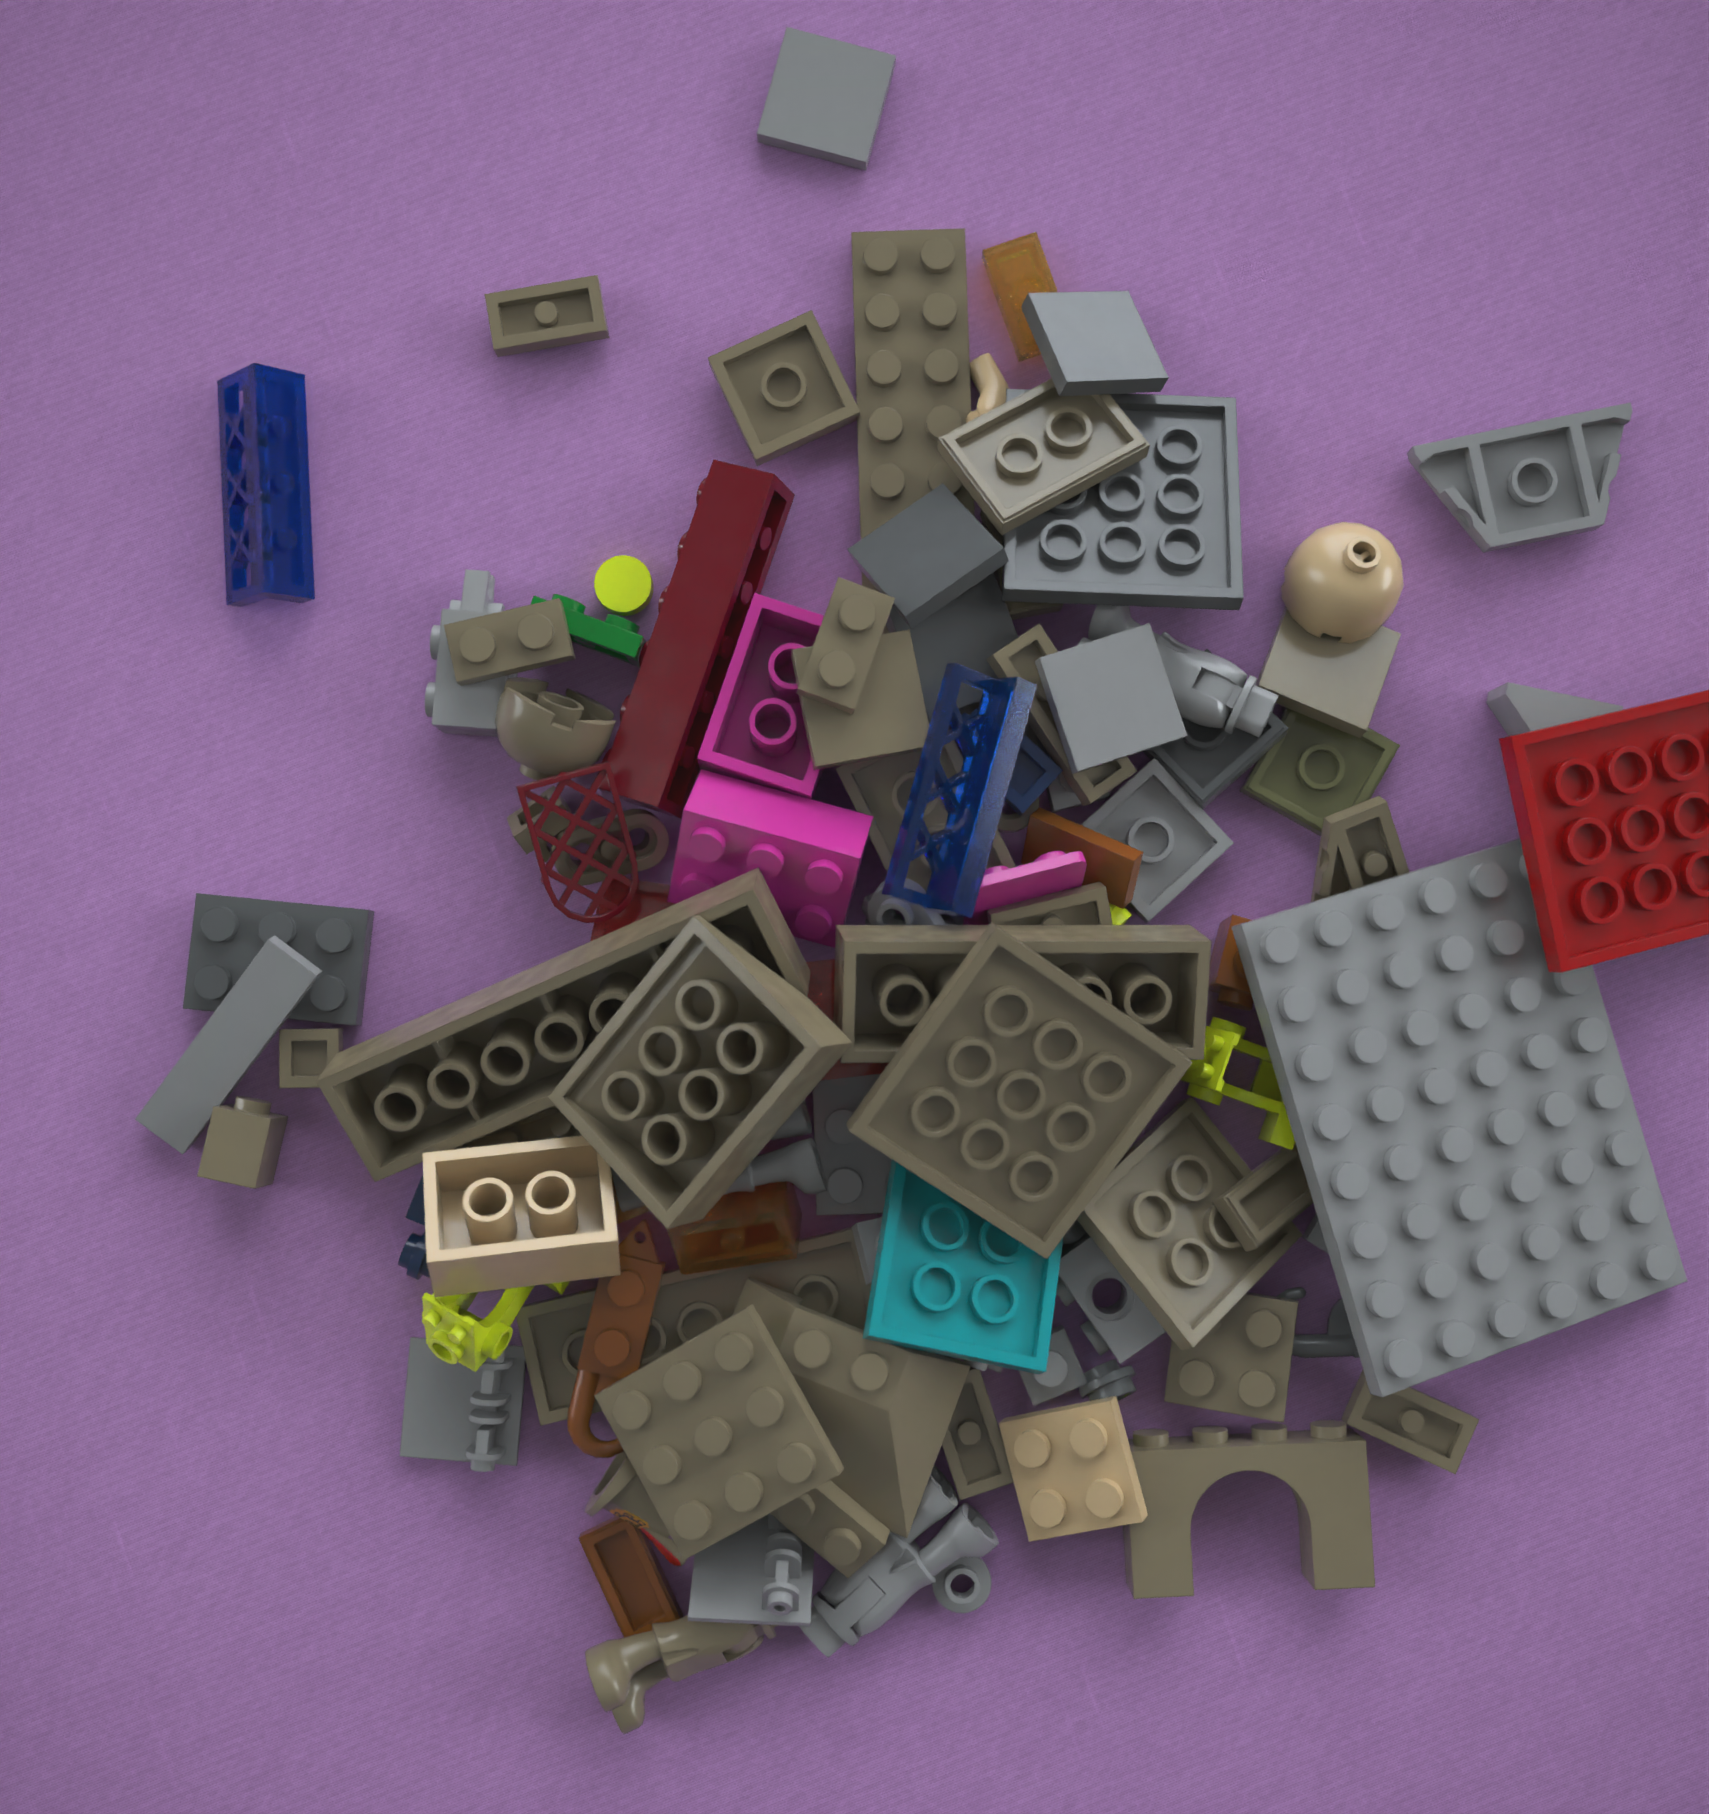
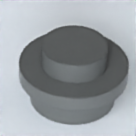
(1108, 1381)

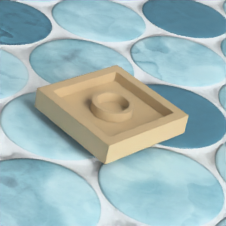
(1073, 1469)

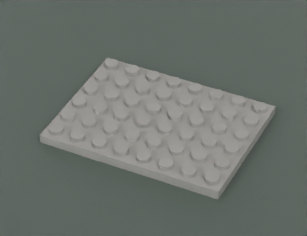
(1456, 1116)

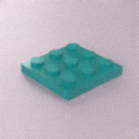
(958, 1282)

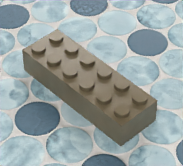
(896, 972)

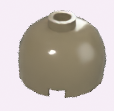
(550, 730)

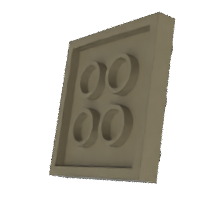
(1166, 1233)
(719, 1432)

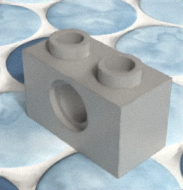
(1120, 1327)

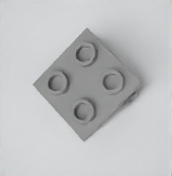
(461, 1411)
(754, 1577)

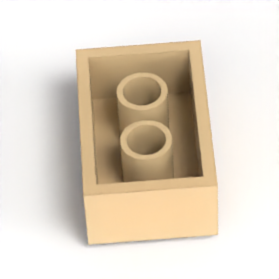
(518, 1215)

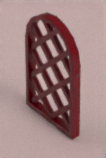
(626, 847)

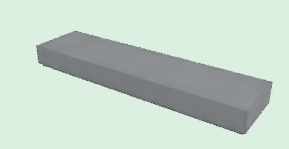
(228, 1044)

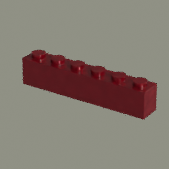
(695, 635)

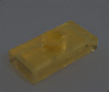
(1015, 271)

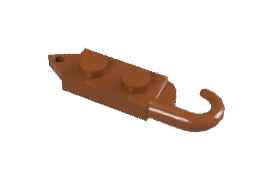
(615, 1335)

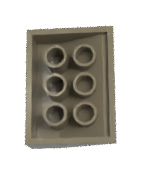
(697, 1073)

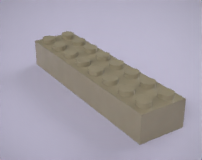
(514, 1041)

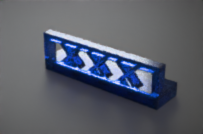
(270, 483)
(978, 795)

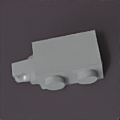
(473, 706)

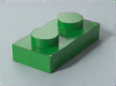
(611, 637)

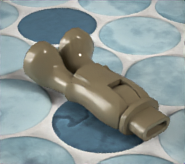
(674, 1650)

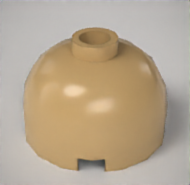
(1343, 581)

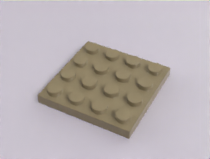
(1018, 1091)

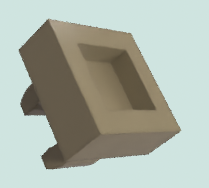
(552, 825)

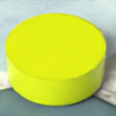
(623, 585)

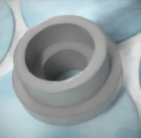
(963, 1601)

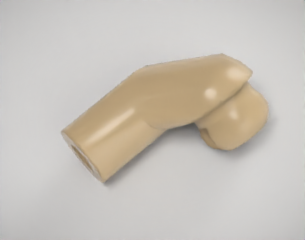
(989, 383)

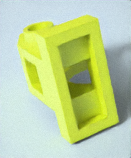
(1207, 1083)
(464, 1337)

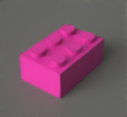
(758, 716)
(800, 845)

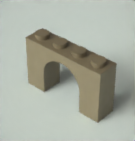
(1320, 1465)

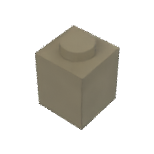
(243, 1143)

